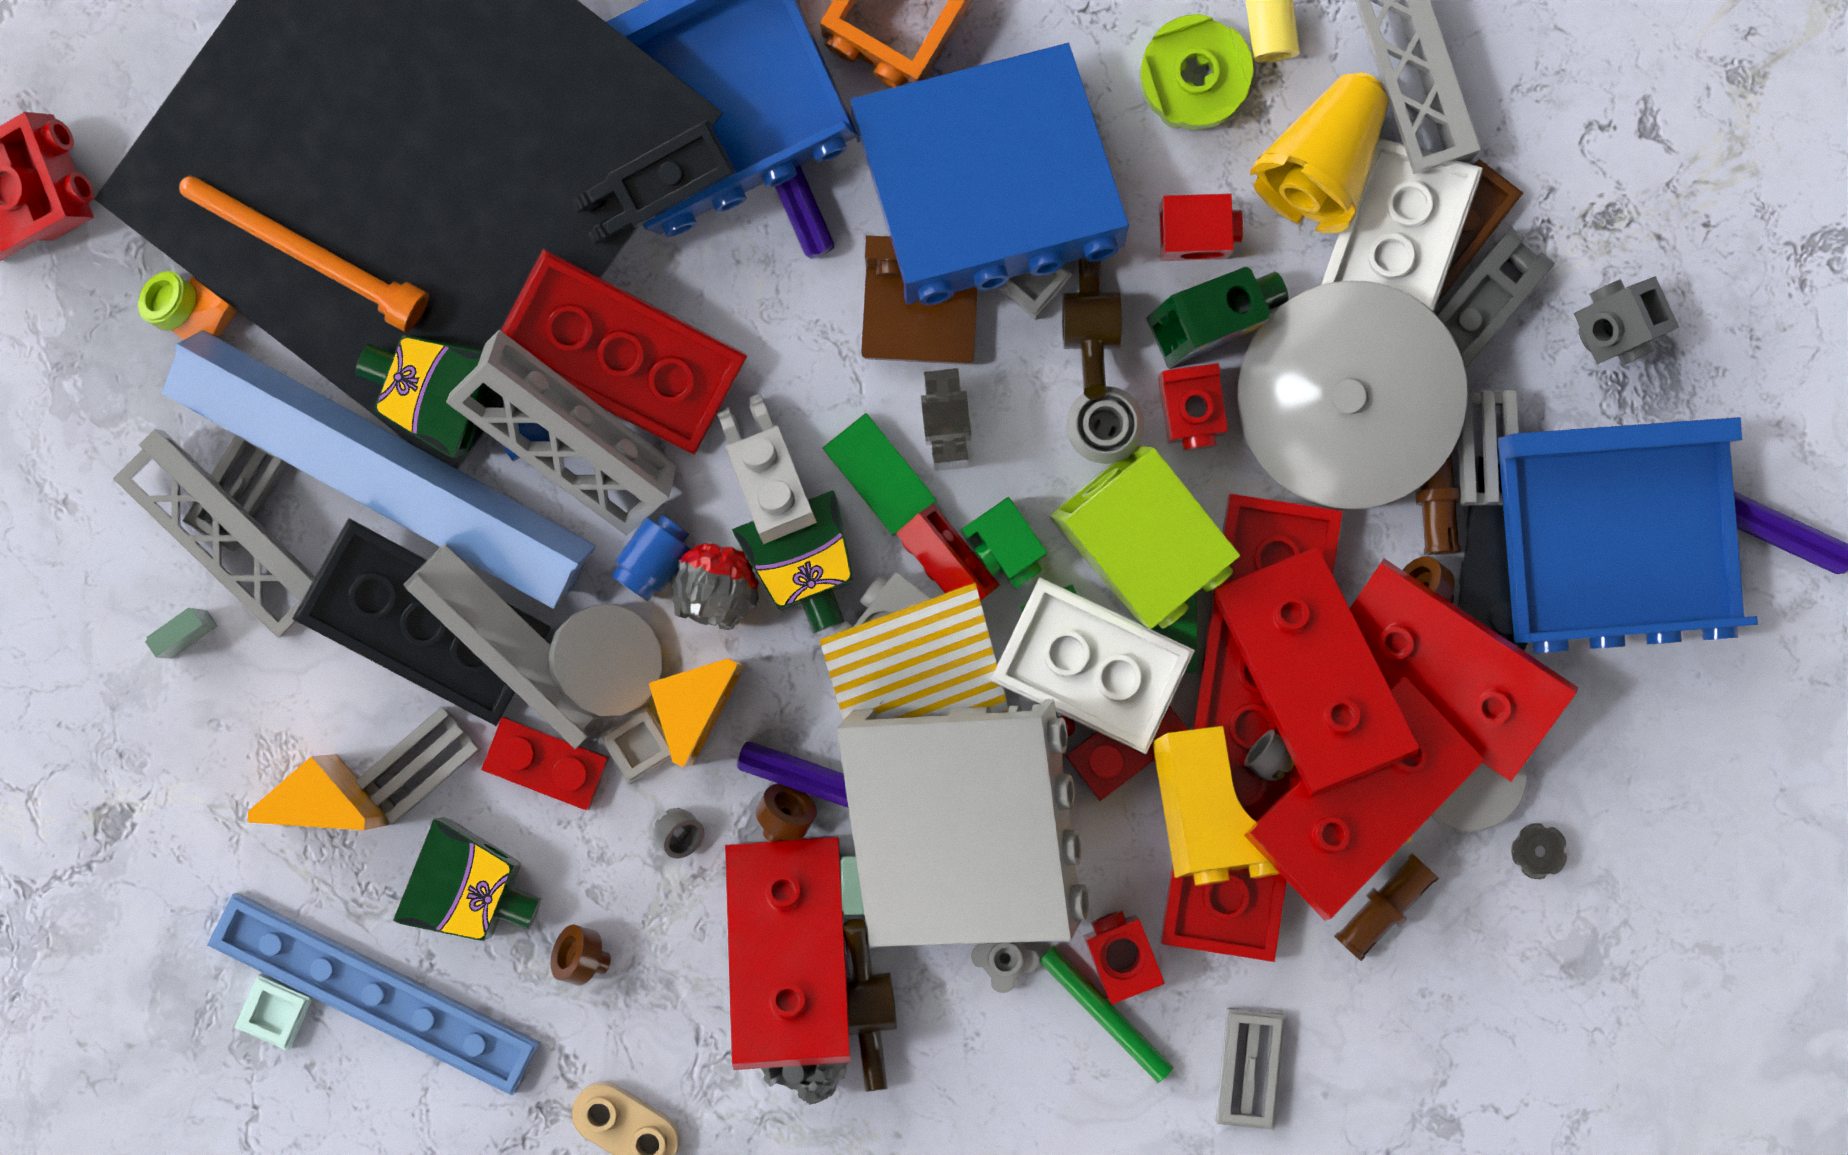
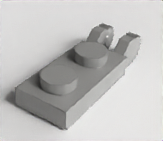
(767, 475)

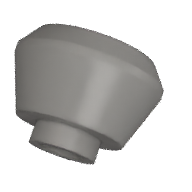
(1113, 410)

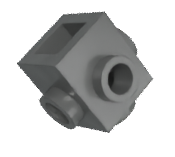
(1625, 320)

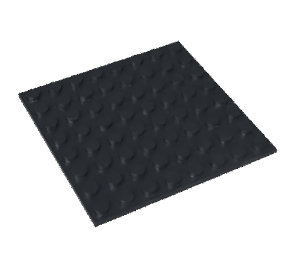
(407, 144)

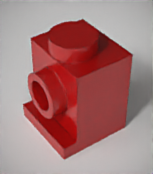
(1184, 383)

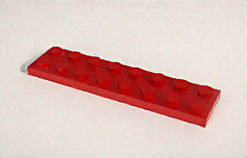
(1245, 912)

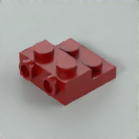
(38, 183)

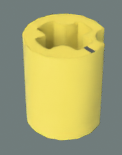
(1272, 30)

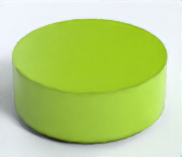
(166, 300)

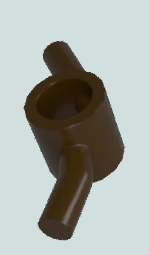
(1092, 324)
(869, 1004)

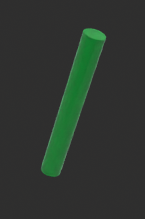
(1105, 1014)

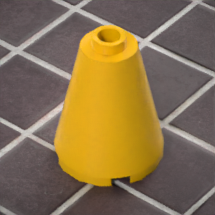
(1325, 155)

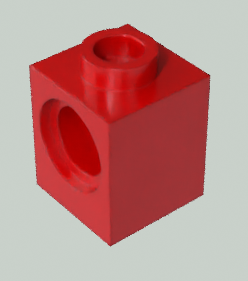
(1198, 227)
(1140, 975)

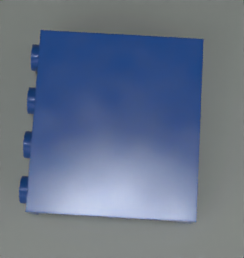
(764, 76)
(990, 174)
(1622, 533)

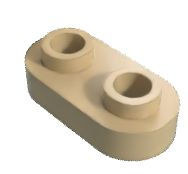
(627, 1121)

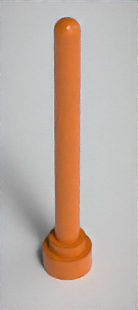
(399, 303)

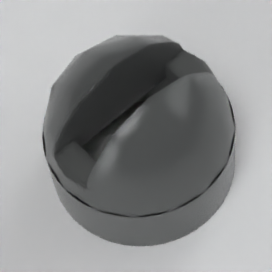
(1269, 757)
(687, 841)

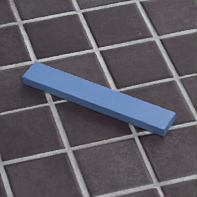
(373, 993)

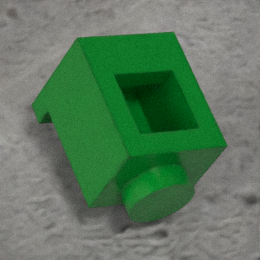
(1006, 543)

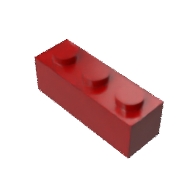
(945, 553)

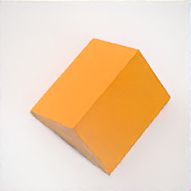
(692, 704)
(319, 795)

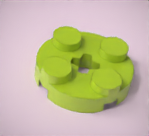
(1211, 44)

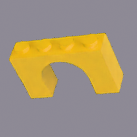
(1203, 810)

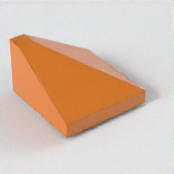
(209, 313)

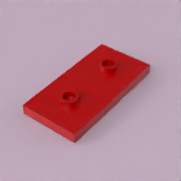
(623, 351)
(1315, 672)
(1468, 672)
(1345, 835)
(786, 954)

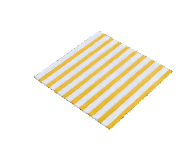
(917, 660)

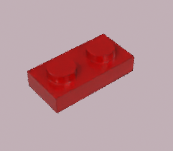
(545, 763)
(1109, 764)

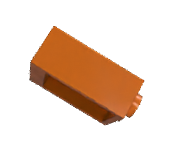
(890, 65)

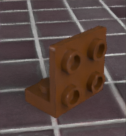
(914, 330)

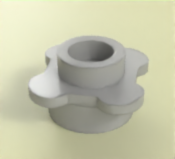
(1002, 974)

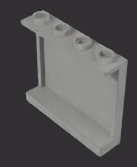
(963, 827)

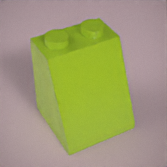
(1146, 537)

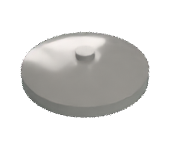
(1352, 394)

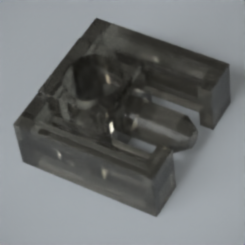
(946, 419)

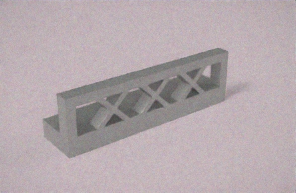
(1437, 76)
(569, 418)
(225, 513)
(496, 637)

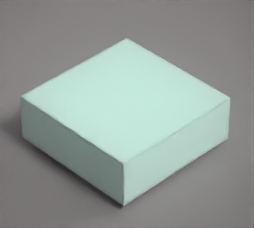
(273, 1012)

